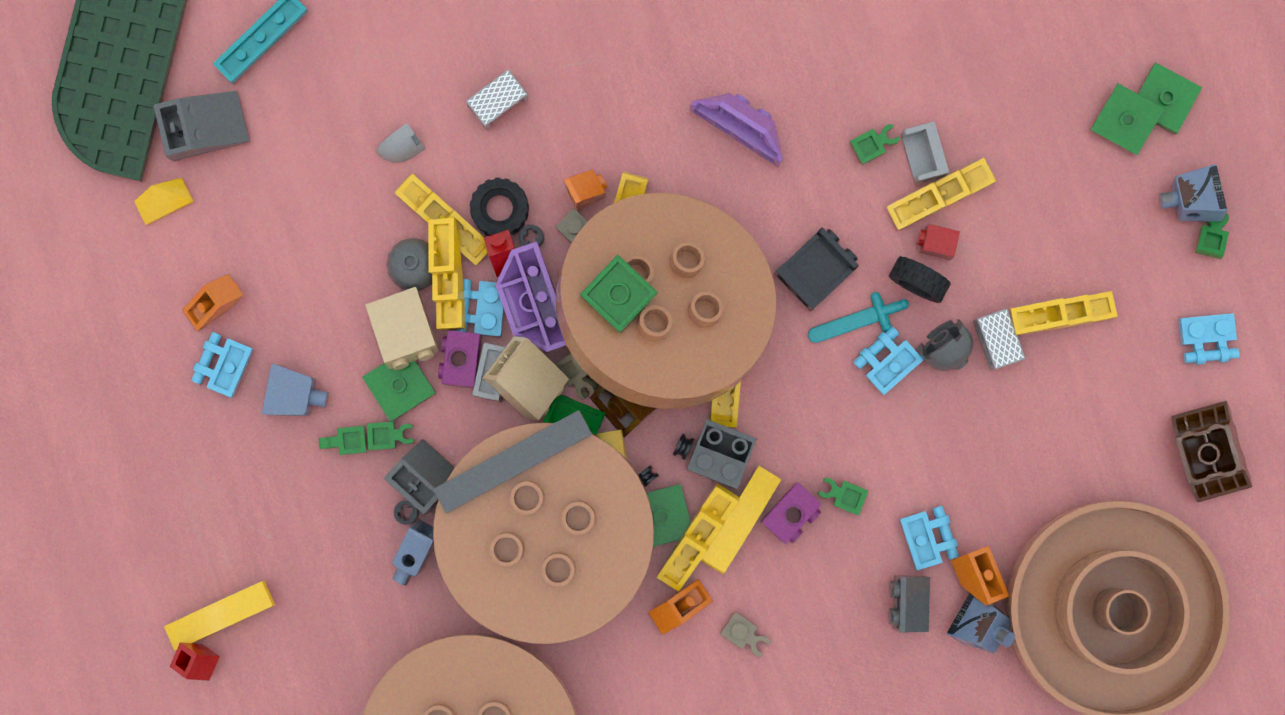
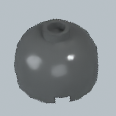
(409, 264)
(948, 346)

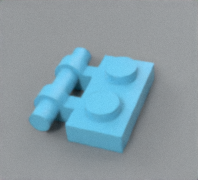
(489, 309)
(1208, 330)
(893, 367)
(229, 368)
(921, 539)

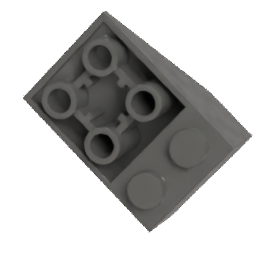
(201, 124)

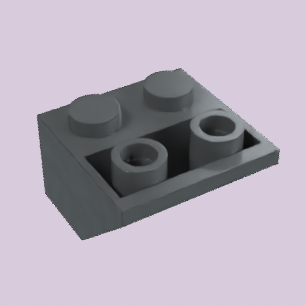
(721, 454)
(419, 474)
(910, 603)

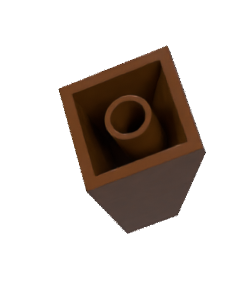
(620, 412)

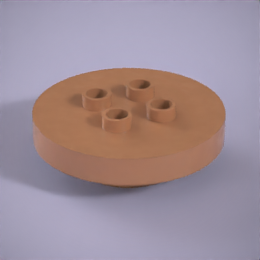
(709, 307)
(550, 546)
(1118, 609)
(470, 678)

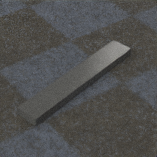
(512, 461)

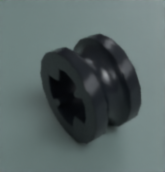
(524, 233)
(683, 446)
(648, 476)
(399, 507)

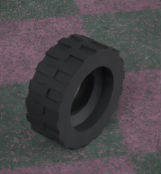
(493, 188)
(919, 279)

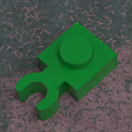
(870, 145)
(1213, 239)
(384, 435)
(848, 496)

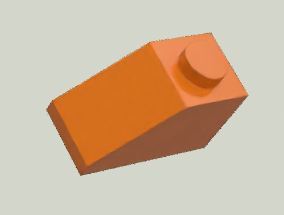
(585, 188)
(212, 301)
(980, 576)
(680, 607)

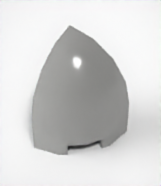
(400, 145)

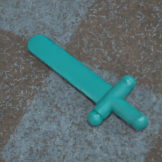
(851, 322)

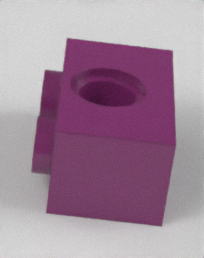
(460, 342)
(776, 518)

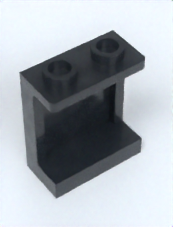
(817, 268)

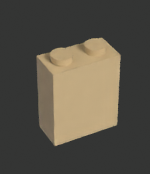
(402, 329)
(526, 378)

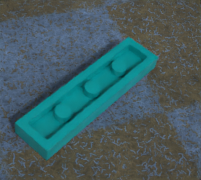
(259, 38)

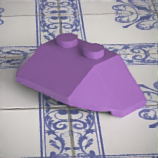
(742, 123)
(530, 298)

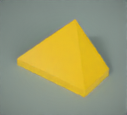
(163, 200)

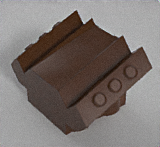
(1211, 451)

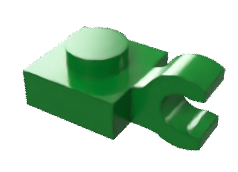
(348, 439)

